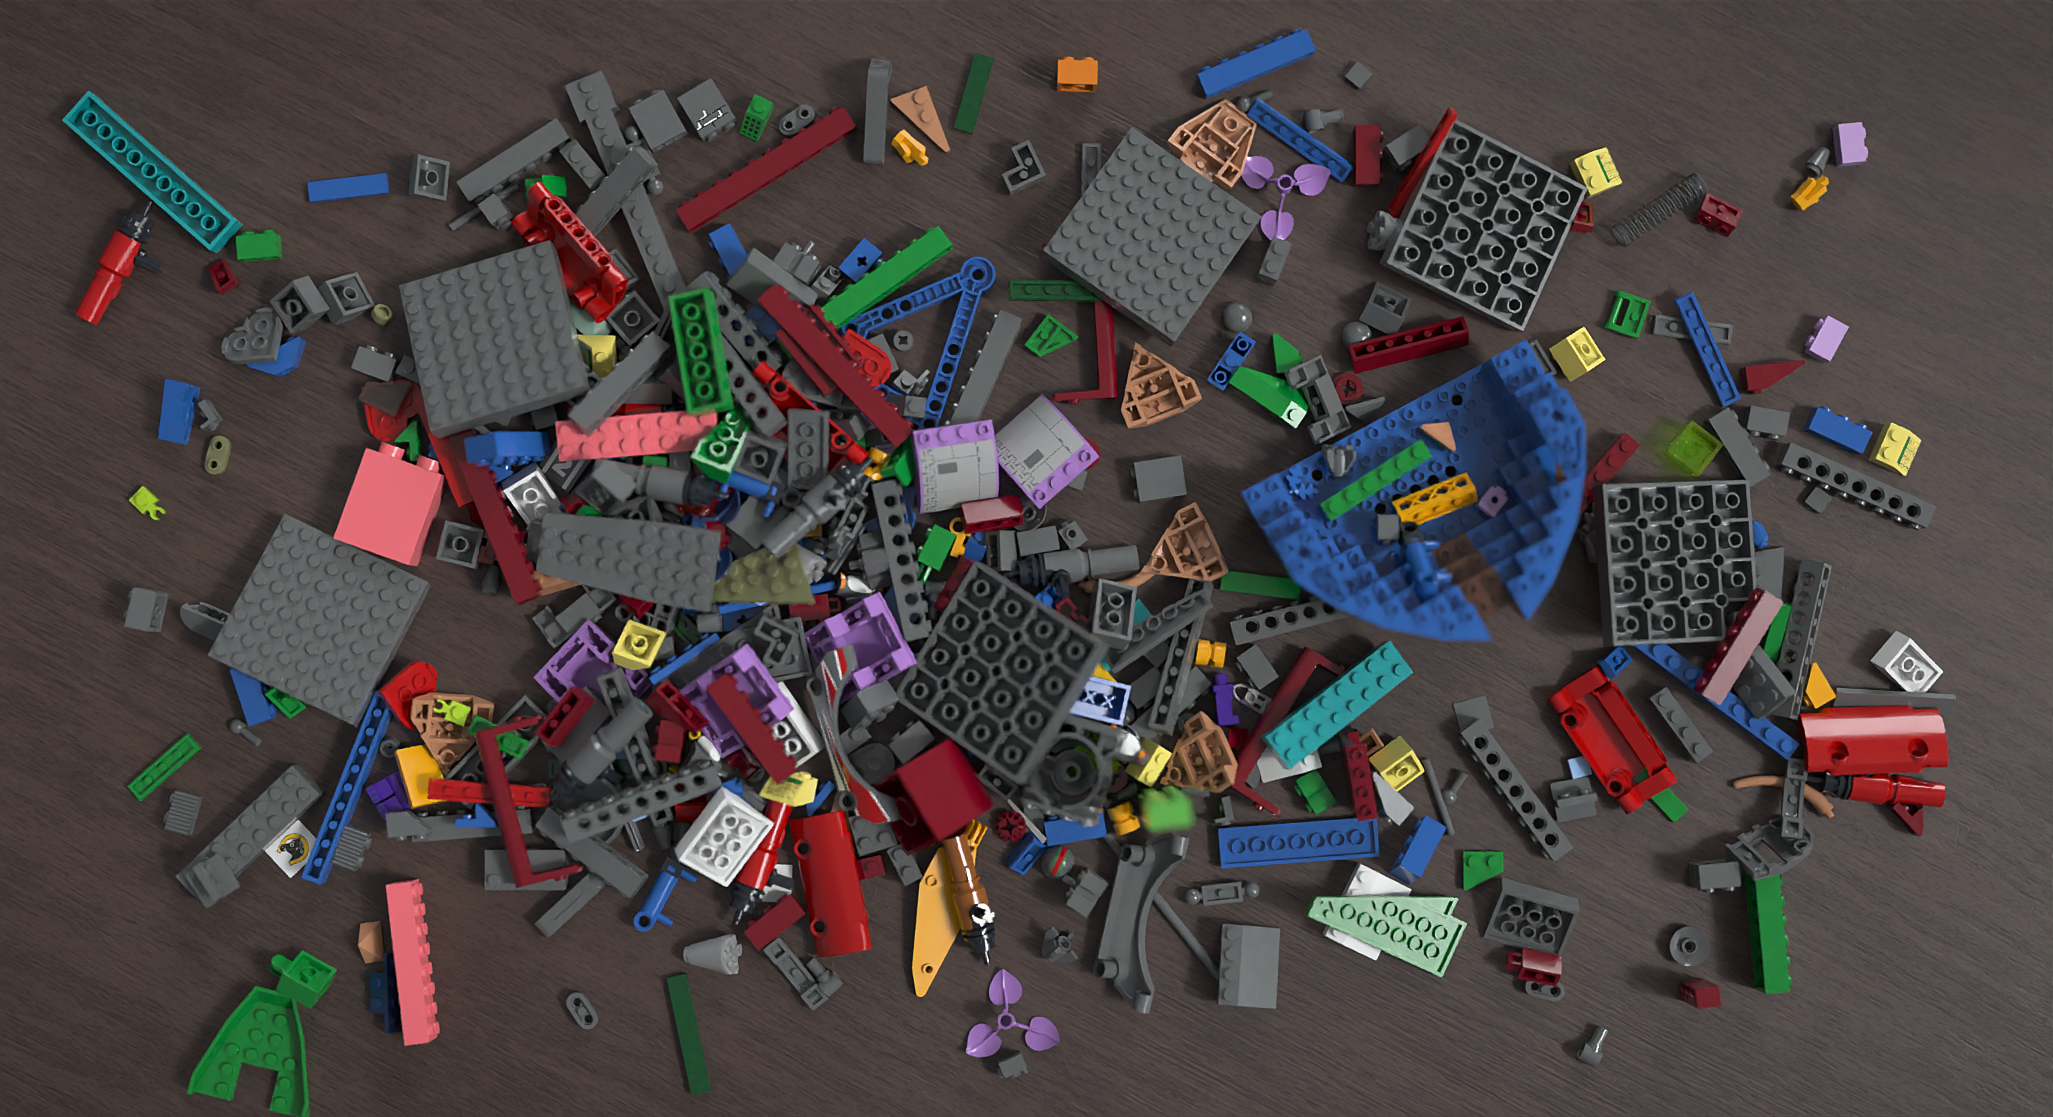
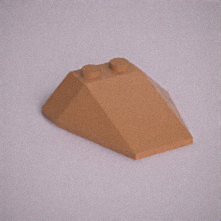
(1215, 143)

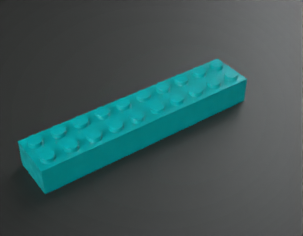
(152, 172)

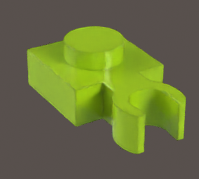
(145, 502)
(455, 713)

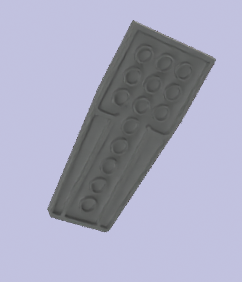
(632, 557)

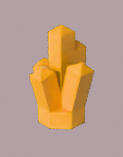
(909, 148)
(1809, 192)

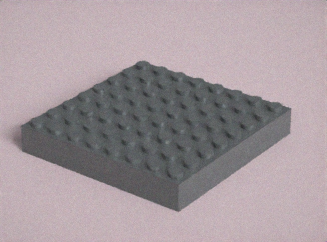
(1484, 226)
(1151, 236)
(494, 339)
(1673, 560)
(320, 620)
(1001, 672)

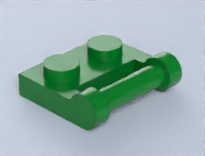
(1633, 316)

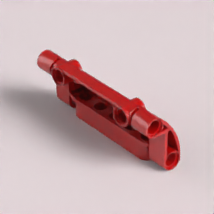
(586, 265)
(793, 399)
(1612, 738)
(1873, 740)
(831, 884)

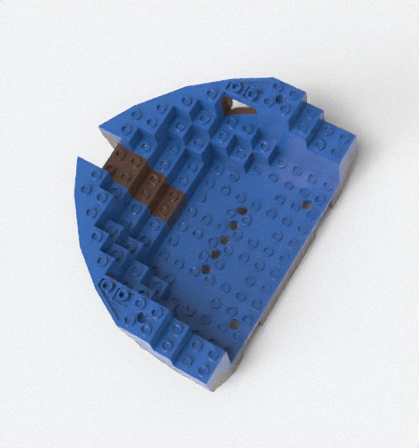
(1507, 434)

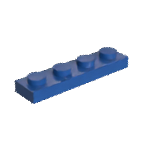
(689, 652)

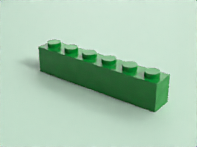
(1374, 481)

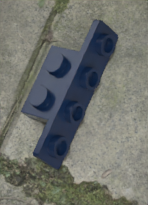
(385, 994)

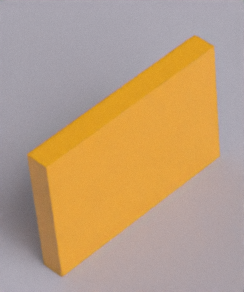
(416, 767)

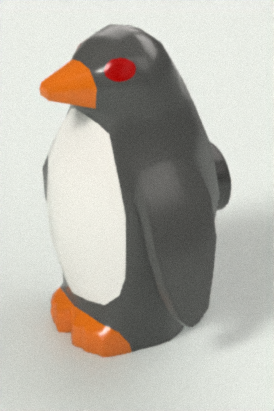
(853, 587)
(1132, 749)

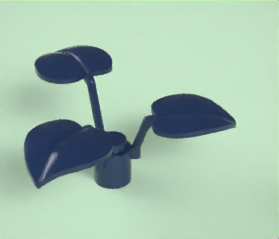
(726, 512)

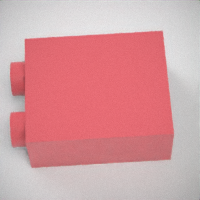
(392, 504)

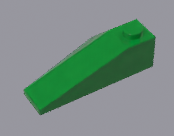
(1272, 395)
(721, 447)

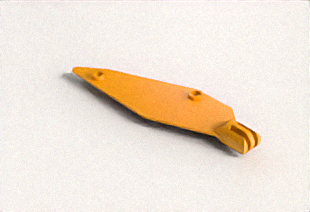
(936, 914)

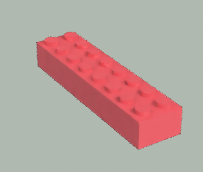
(635, 435)
(412, 961)

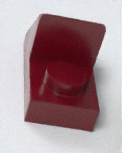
(1583, 220)
(223, 277)
(1235, 736)
(1913, 820)

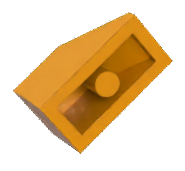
(1817, 689)

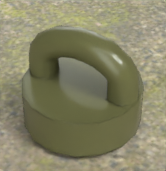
(381, 314)

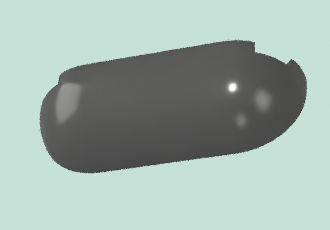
(204, 619)

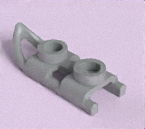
(1252, 697)

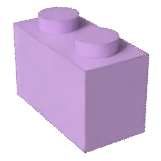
(1850, 144)
(1825, 339)

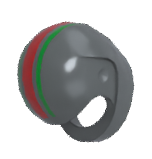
(1057, 861)

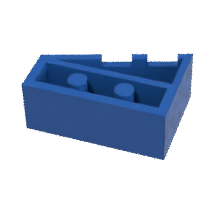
(177, 411)
(1417, 850)

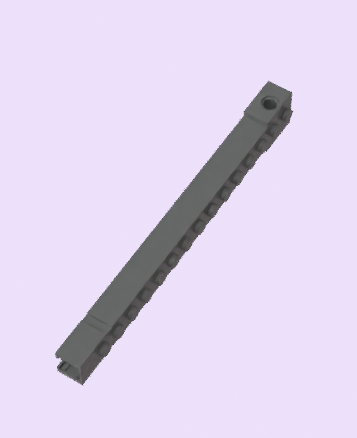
(597, 109)

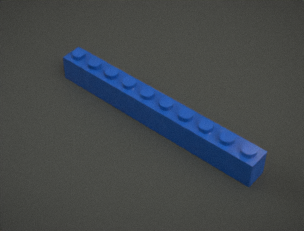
(1731, 707)
(348, 790)

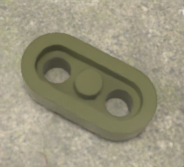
(219, 455)

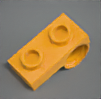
(959, 546)

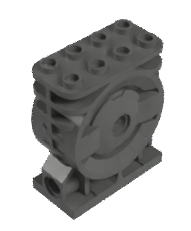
(1040, 791)

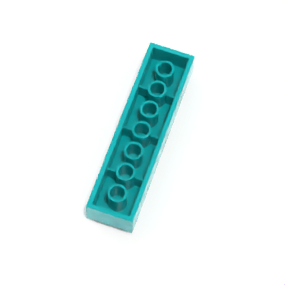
(1336, 705)

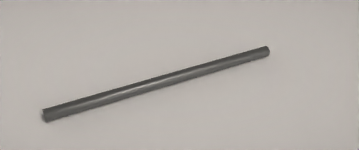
(1173, 918)

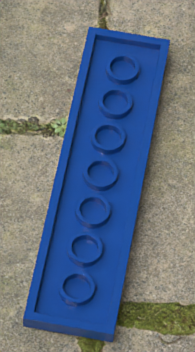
(1297, 842)

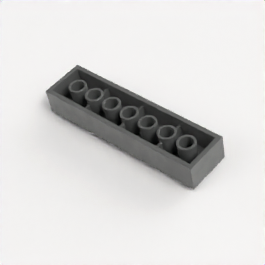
(260, 823)

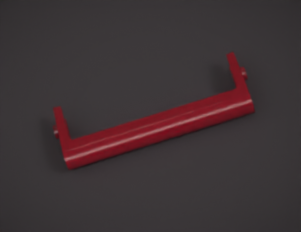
(1105, 359)
(1272, 716)
(506, 809)

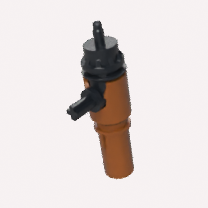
(969, 896)

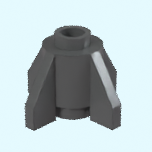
(1338, 458)
(1056, 947)

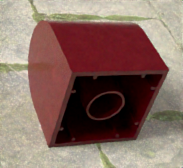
(934, 796)

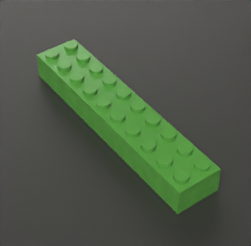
(1164, 808)

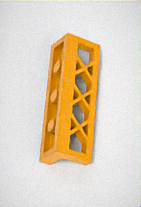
(1437, 503)

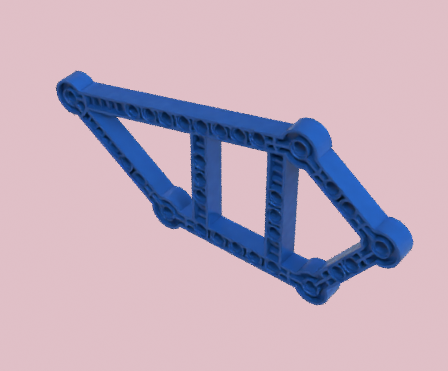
(865, 323)

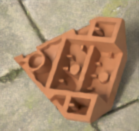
(1155, 390)
(1188, 549)
(445, 739)
(1201, 757)

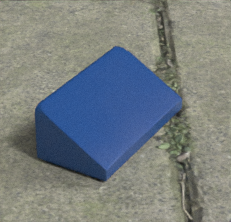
(1026, 854)

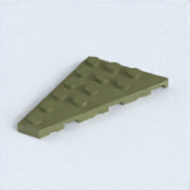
(765, 580)

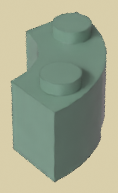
(586, 324)

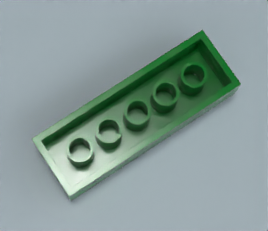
(700, 352)
(1767, 934)

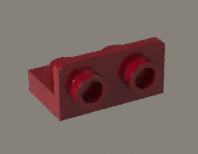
(1718, 215)

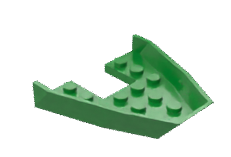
(264, 1034)

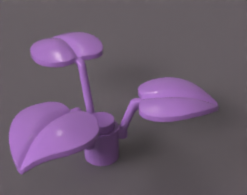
(1309, 177)
(1005, 990)

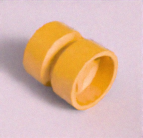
(879, 458)
(1210, 653)
(1123, 818)

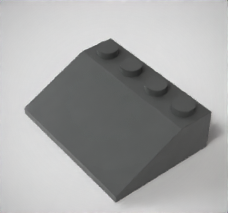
(1531, 917)
(1248, 966)

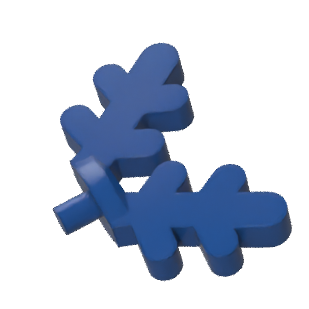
(1301, 491)

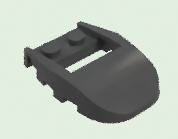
(1790, 850)

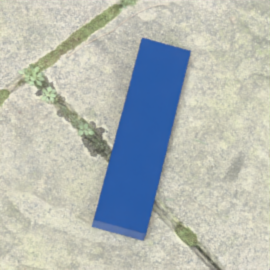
(348, 188)

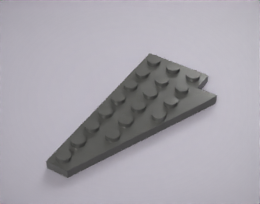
(796, 664)

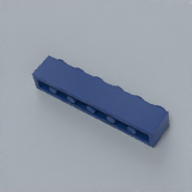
(1255, 63)

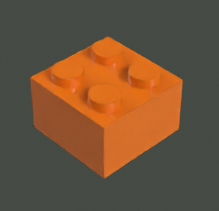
(1077, 75)

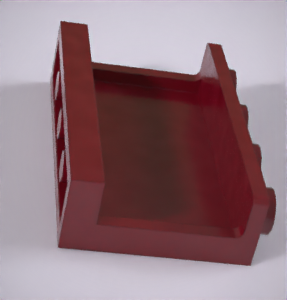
(818, 377)
(1357, 775)

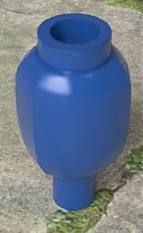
(1759, 535)

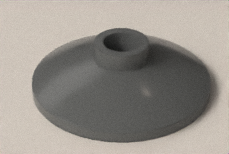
(1037, 517)
(1696, 953)

